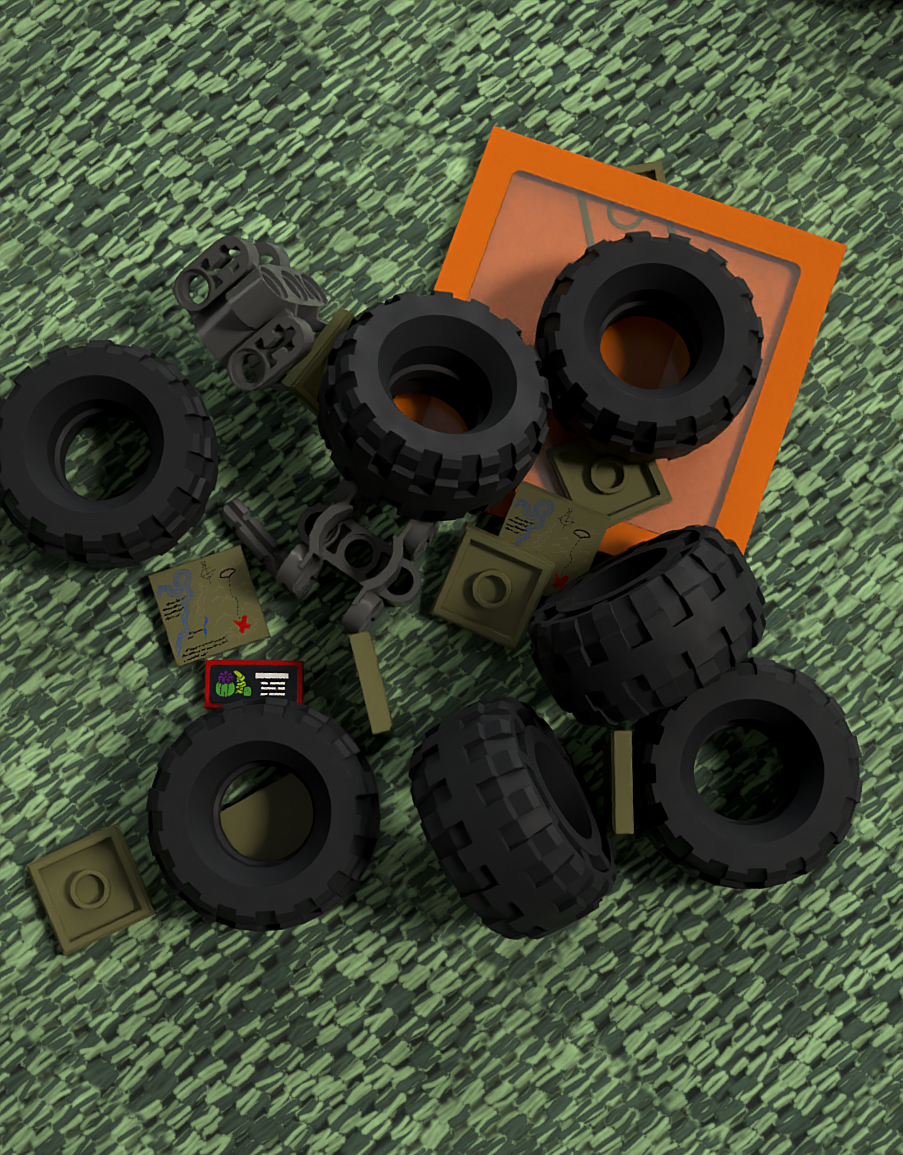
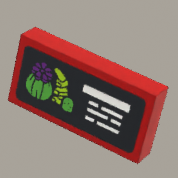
(250, 679)

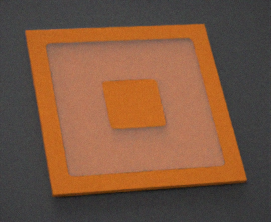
(541, 210)

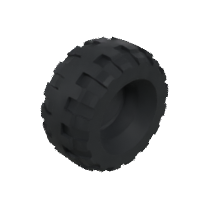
(663, 282)
(446, 352)
(65, 397)
(648, 626)
(816, 793)
(511, 819)
(188, 828)

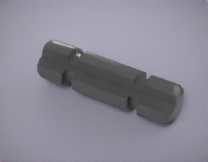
(254, 535)

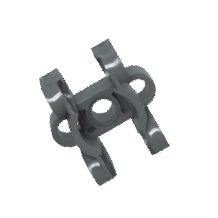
(253, 310)
(307, 562)

